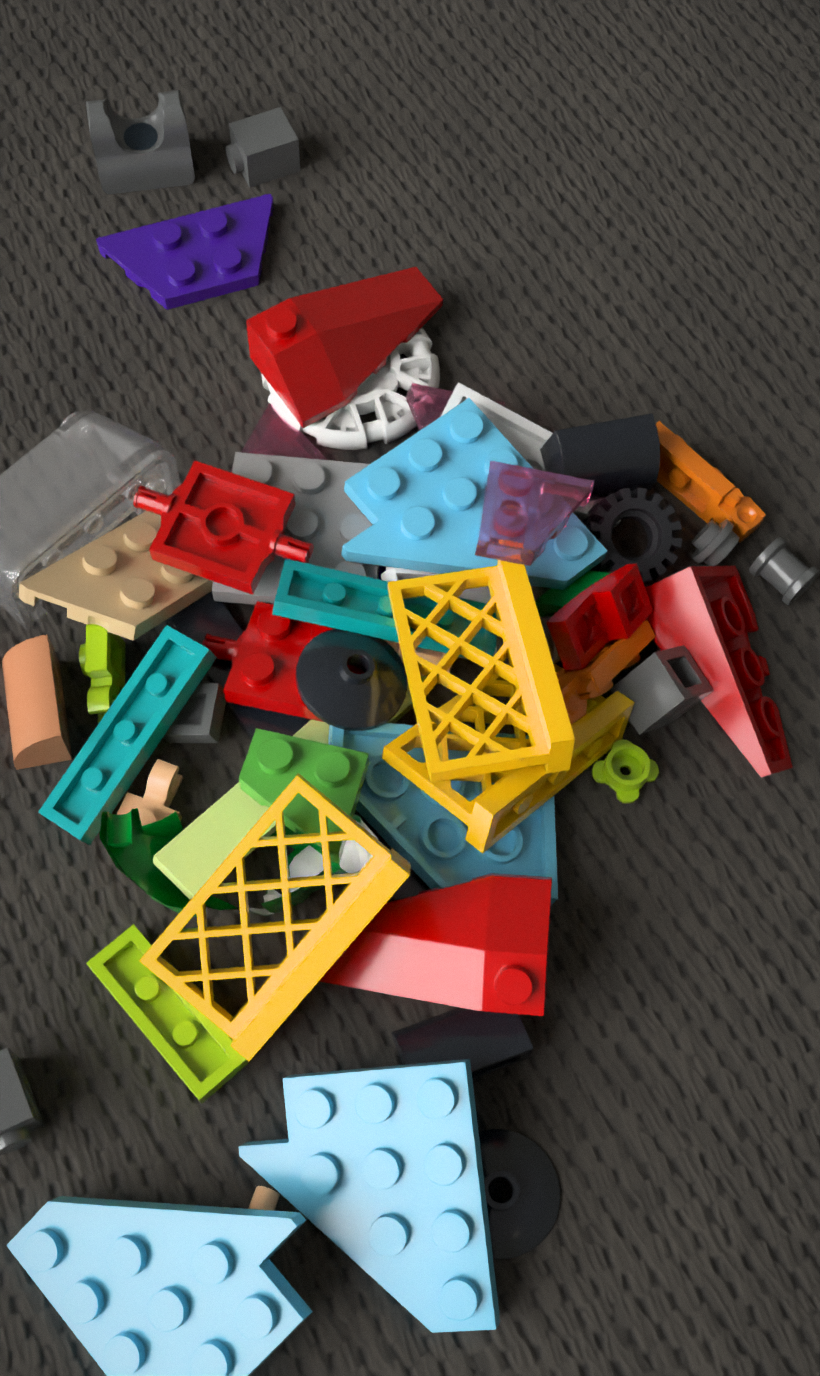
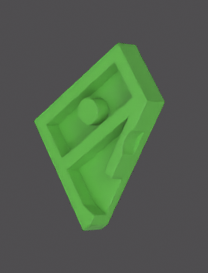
(333, 770)

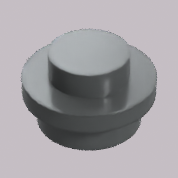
(714, 542)

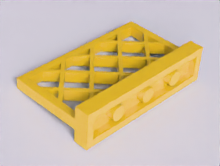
(529, 670)
(514, 791)
(315, 951)

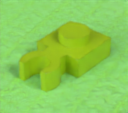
(104, 662)

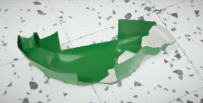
(135, 845)

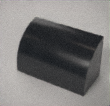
(610, 453)
(483, 1037)

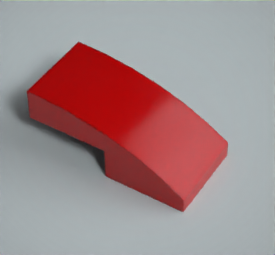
(600, 613)

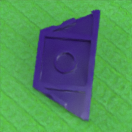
(195, 253)

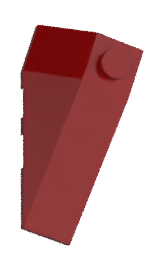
(332, 339)
(711, 618)
(458, 946)

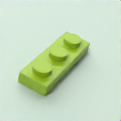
(179, 1032)

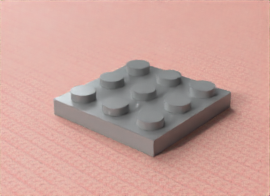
(320, 517)

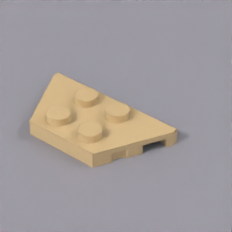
(117, 582)

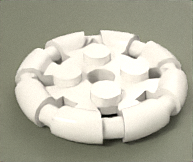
(378, 394)

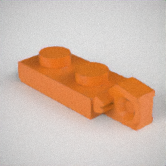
(704, 486)
(597, 676)

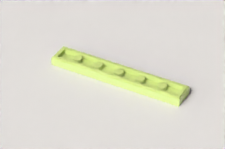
(212, 836)

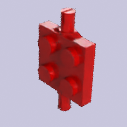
(222, 526)
(266, 661)

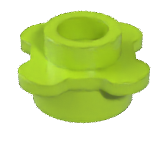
(636, 760)

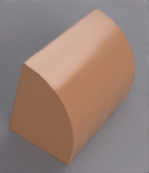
(35, 704)

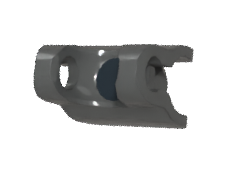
(142, 150)

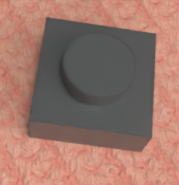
(200, 717)

